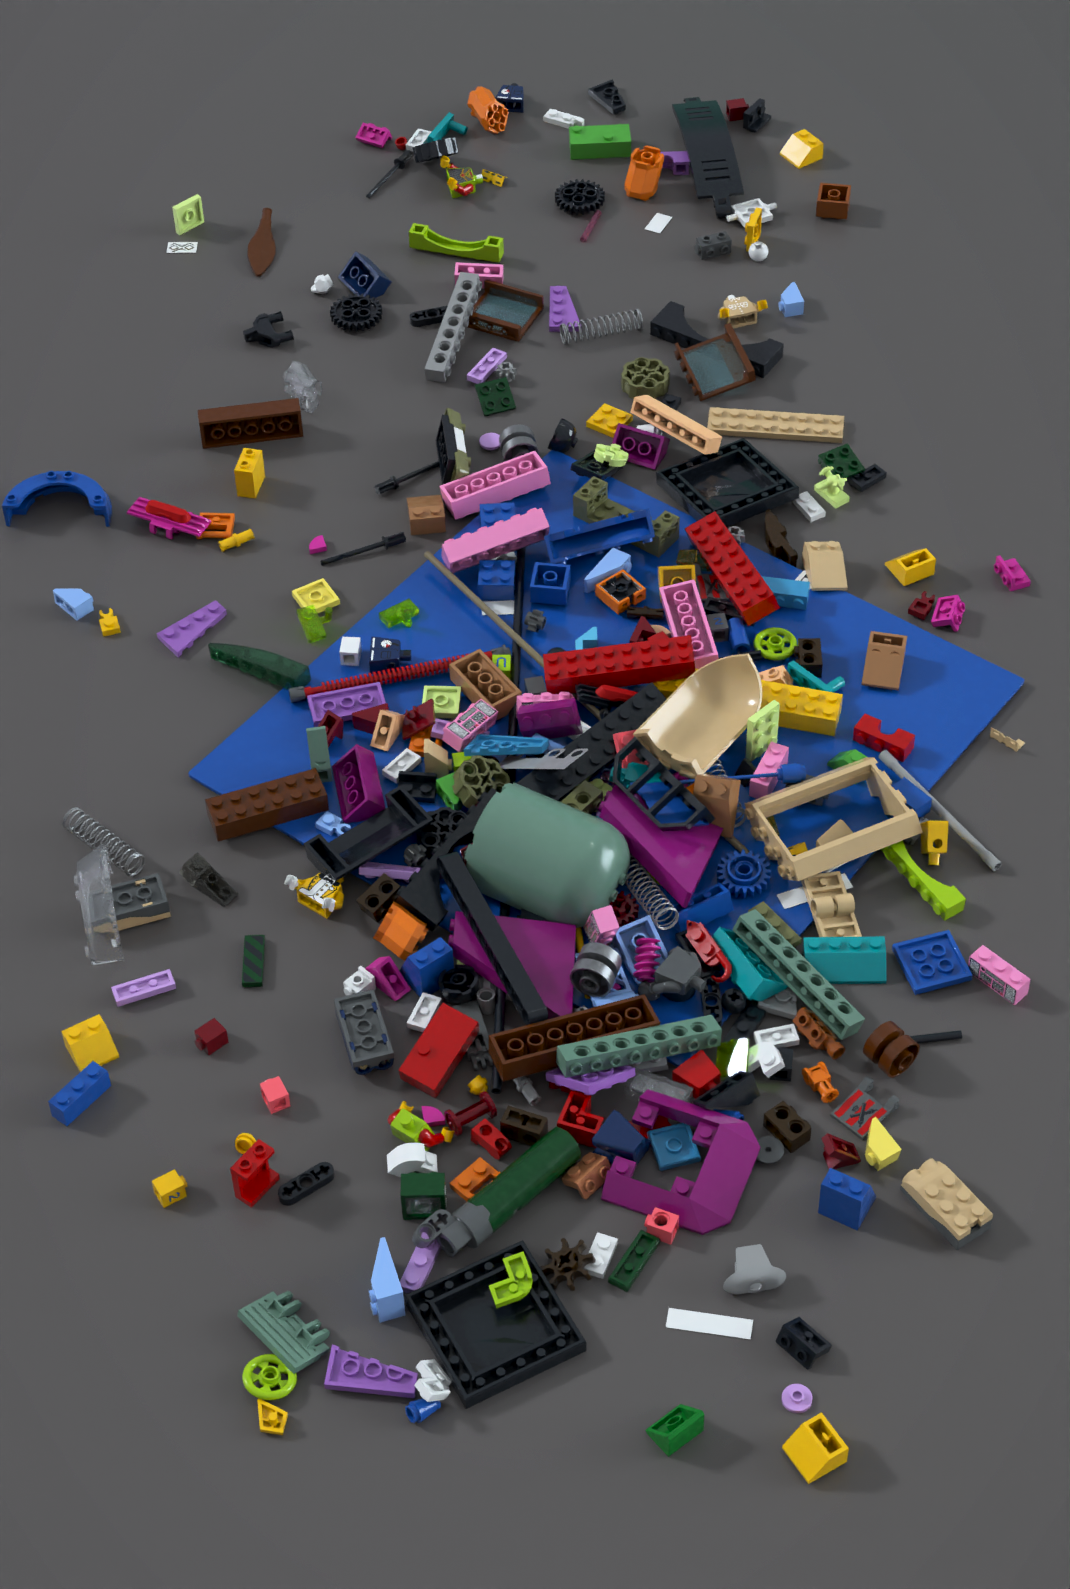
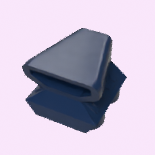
(620, 1139)

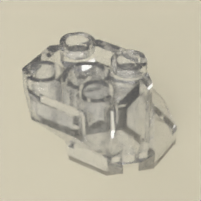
(302, 385)

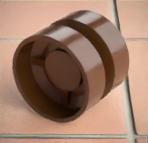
(891, 1049)

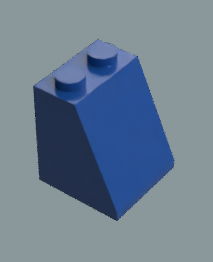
(423, 967)
(845, 1199)

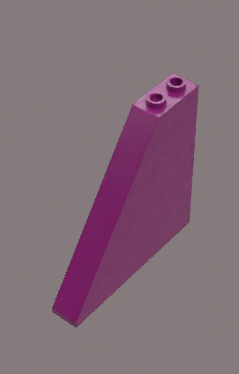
(671, 857)
(542, 948)

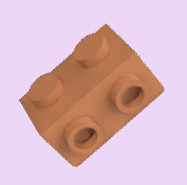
(587, 1174)

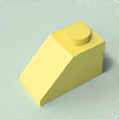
(880, 1146)

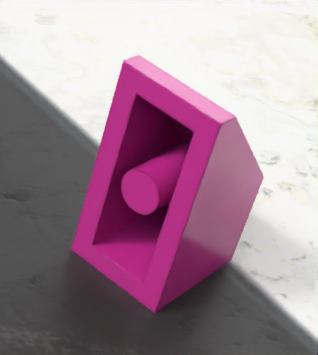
(388, 977)

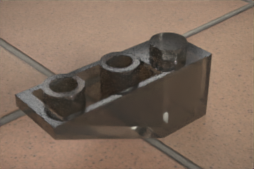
(207, 880)

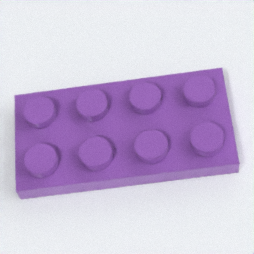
(345, 701)

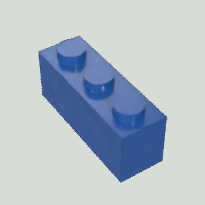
(704, 907)
(79, 1093)

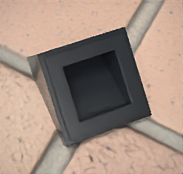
(745, 768)

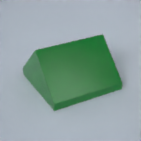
(676, 1428)

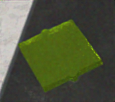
(732, 1056)

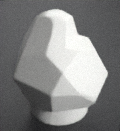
(322, 284)

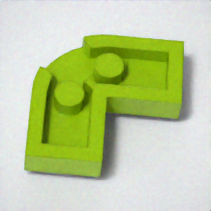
(517, 1284)

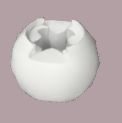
(758, 251)

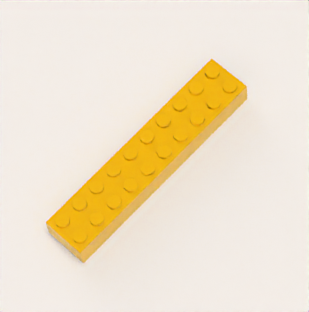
(799, 706)

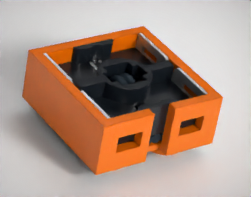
(620, 591)

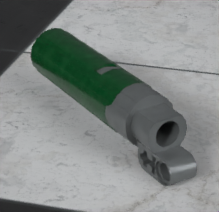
(503, 1196)

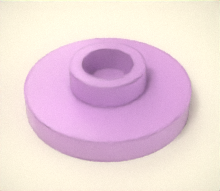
(489, 441)
(796, 1398)

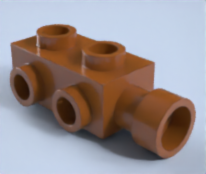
(817, 1033)

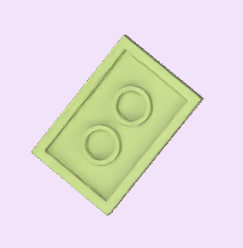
(762, 730)

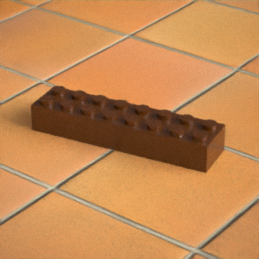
(535, 1045)

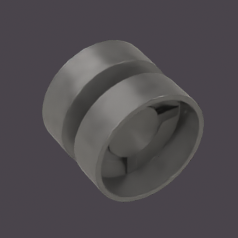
(517, 441)
(595, 969)

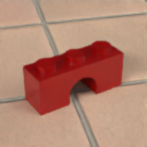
(897, 744)

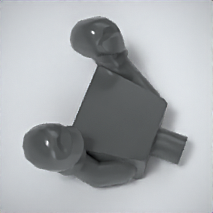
(675, 975)

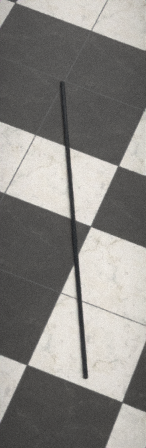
(500, 1000)

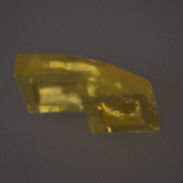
(689, 557)

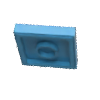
(673, 1146)

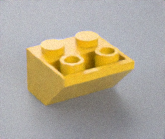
(912, 566)
(816, 1448)

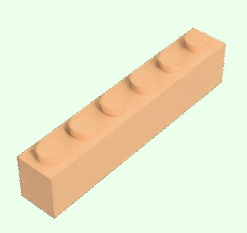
(676, 424)

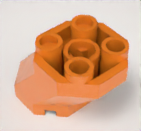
(488, 111)
(644, 172)
(401, 931)

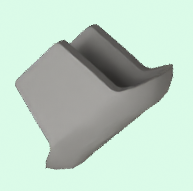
(753, 1272)

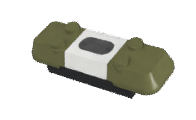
(451, 447)

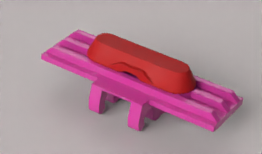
(168, 518)

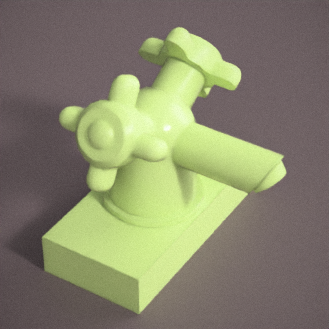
(832, 488)

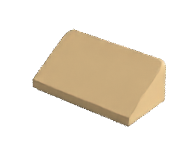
(837, 831)

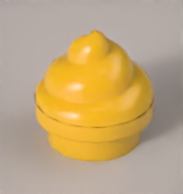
(478, 1085)
(244, 1142)

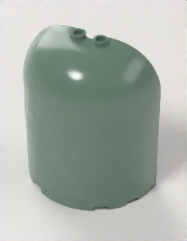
(546, 856)

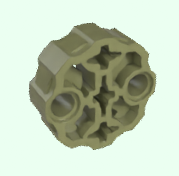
(645, 378)
(477, 776)

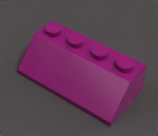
(358, 785)

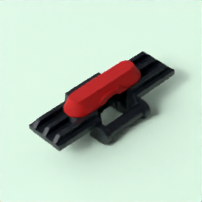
(603, 697)

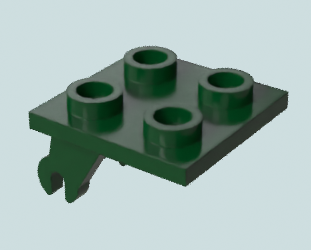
(495, 396)
(843, 461)

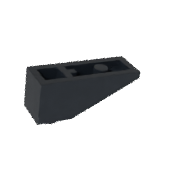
(734, 1091)

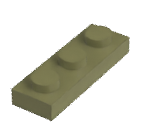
(786, 931)

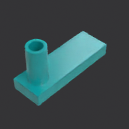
(444, 126)
(806, 679)

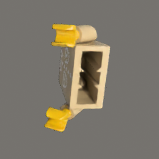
(740, 311)

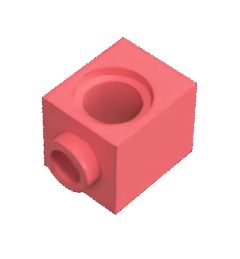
(275, 1094)
(669, 1220)

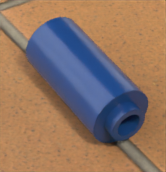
(738, 636)

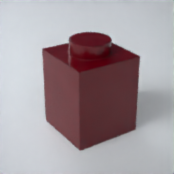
(735, 109)
(211, 1036)

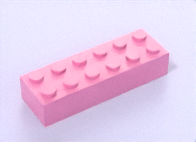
(495, 484)
(495, 540)
(687, 617)

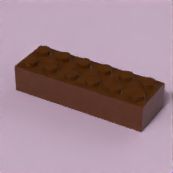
(250, 423)
(267, 804)

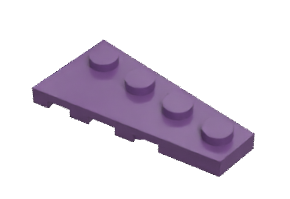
(561, 310)
(184, 632)
(358, 1374)

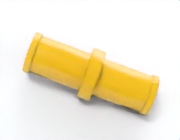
(236, 540)

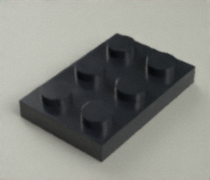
(590, 467)

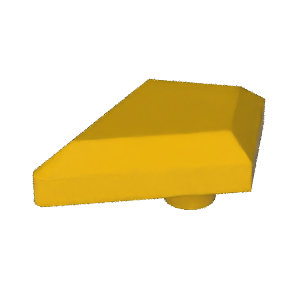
(271, 1418)

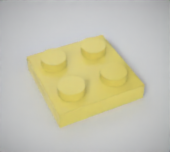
(316, 594)

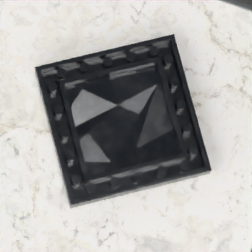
(755, 481)
(490, 1346)

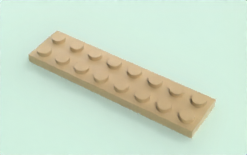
(776, 425)

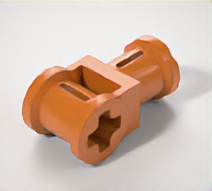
(820, 1080)

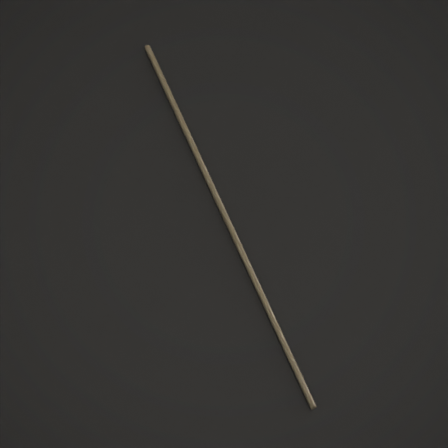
(523, 644)

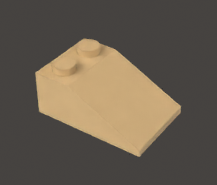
(824, 566)

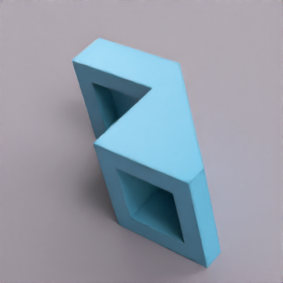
(587, 640)

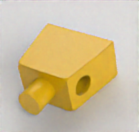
(934, 832)

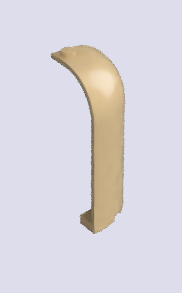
(703, 715)

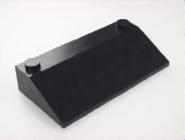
(369, 838)

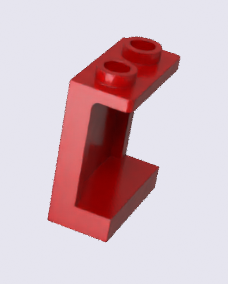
(252, 1173)

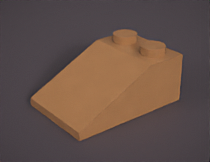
(426, 514)
(720, 798)

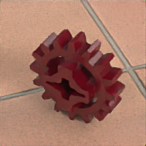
(622, 906)

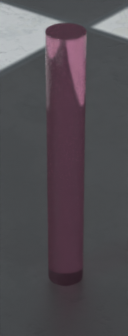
(589, 228)

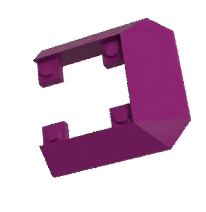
(722, 1178)

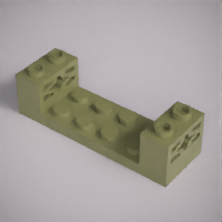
(593, 505)

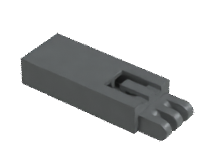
(481, 1052)

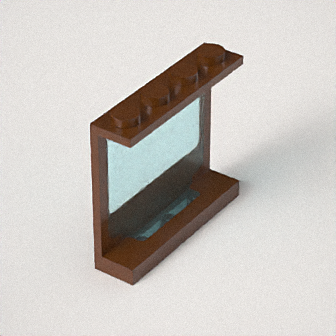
(505, 311)
(716, 365)

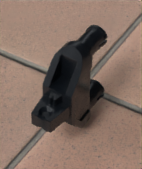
(264, 333)

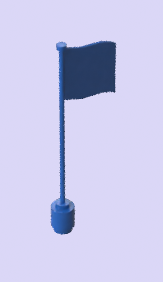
(678, 812)

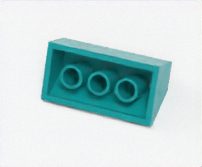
(847, 958)
(748, 969)

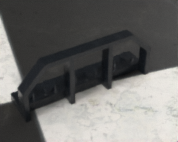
(667, 778)

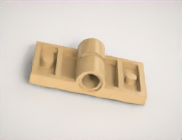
(831, 905)

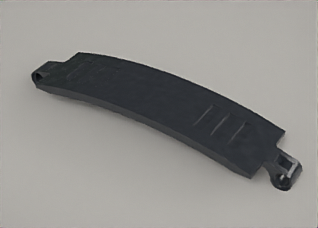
(709, 152)

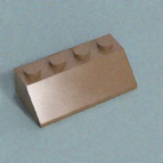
(484, 681)

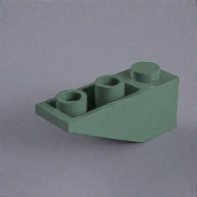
(319, 752)

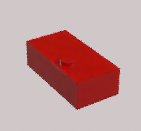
(439, 1050)

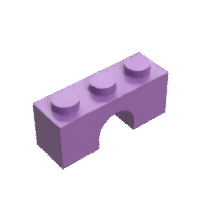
(677, 162)

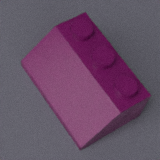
(642, 446)
(550, 719)

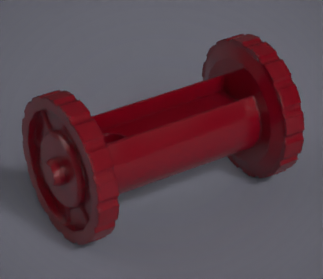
(461, 1118)

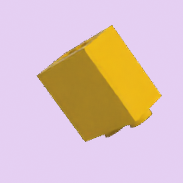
(249, 473)

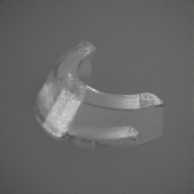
(98, 906)

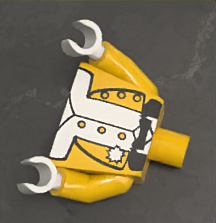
(318, 893)

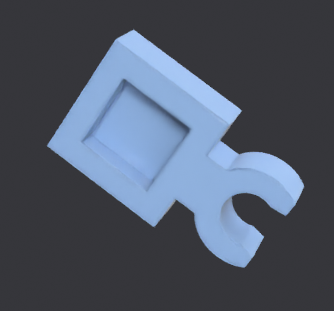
(331, 823)

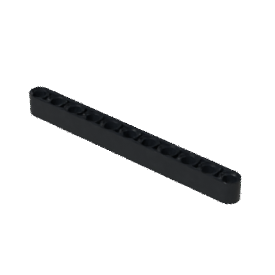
(492, 938)

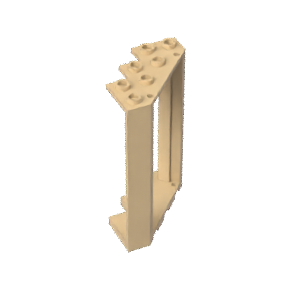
(837, 852)

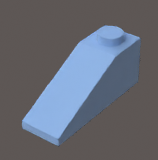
(611, 563)

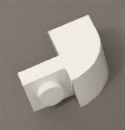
(411, 1158)

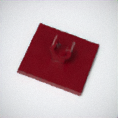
(418, 719)

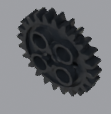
(579, 197)
(356, 312)

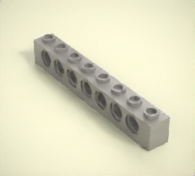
(452, 327)

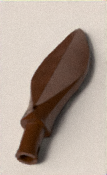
(262, 246)

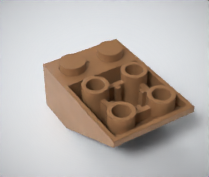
(884, 660)

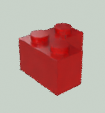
(578, 1120)

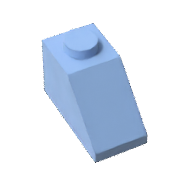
(791, 301)
(74, 602)

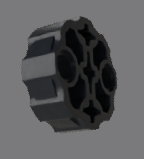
(435, 150)
(444, 822)

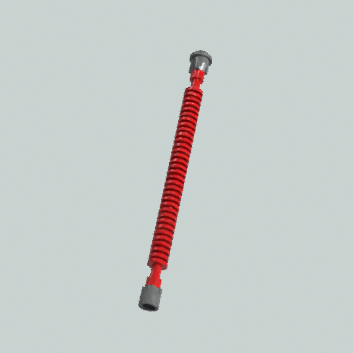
(300, 693)

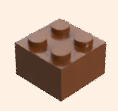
(833, 200)

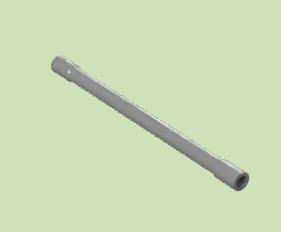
(986, 856)

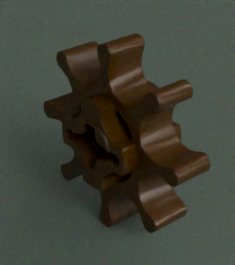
(568, 1264)

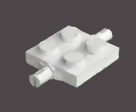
(743, 210)

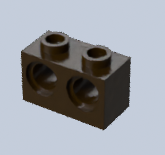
(809, 655)
(377, 895)
(782, 1122)
(523, 1126)

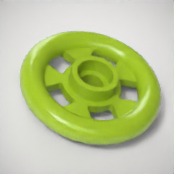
(775, 643)
(268, 1378)

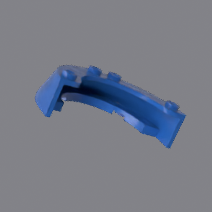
(24, 494)
(600, 536)

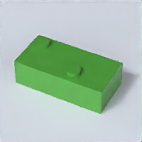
(600, 141)

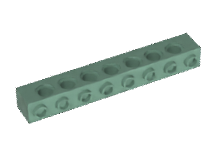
(798, 974)
(638, 1045)

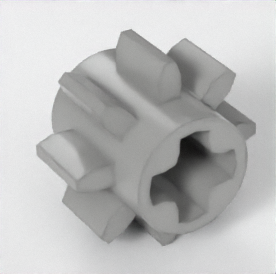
(506, 370)
(738, 534)

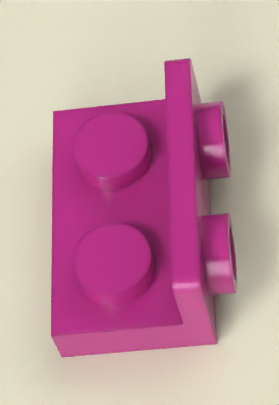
(373, 135)
(1011, 573)
(948, 612)

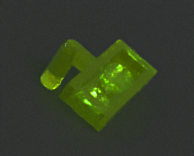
(399, 613)
(313, 623)

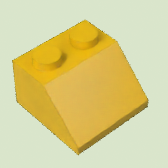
(802, 149)
(675, 574)
(90, 1042)

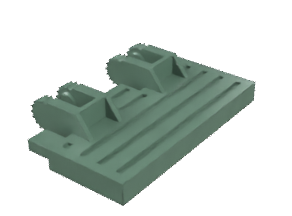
(286, 1337)

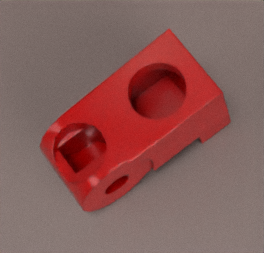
(490, 1139)

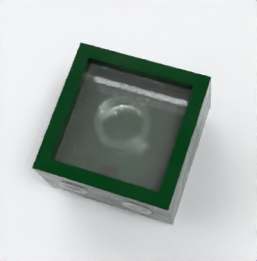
(422, 1194)

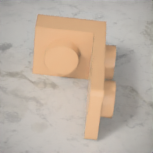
(777, 674)

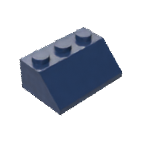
(364, 277)

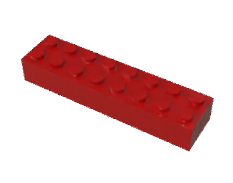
(732, 568)
(620, 664)

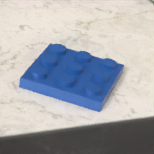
(932, 962)

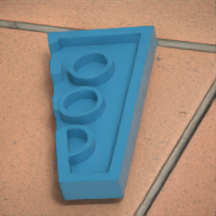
(505, 745)

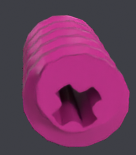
(645, 959)

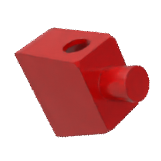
(697, 1073)

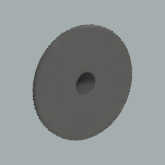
(771, 1149)

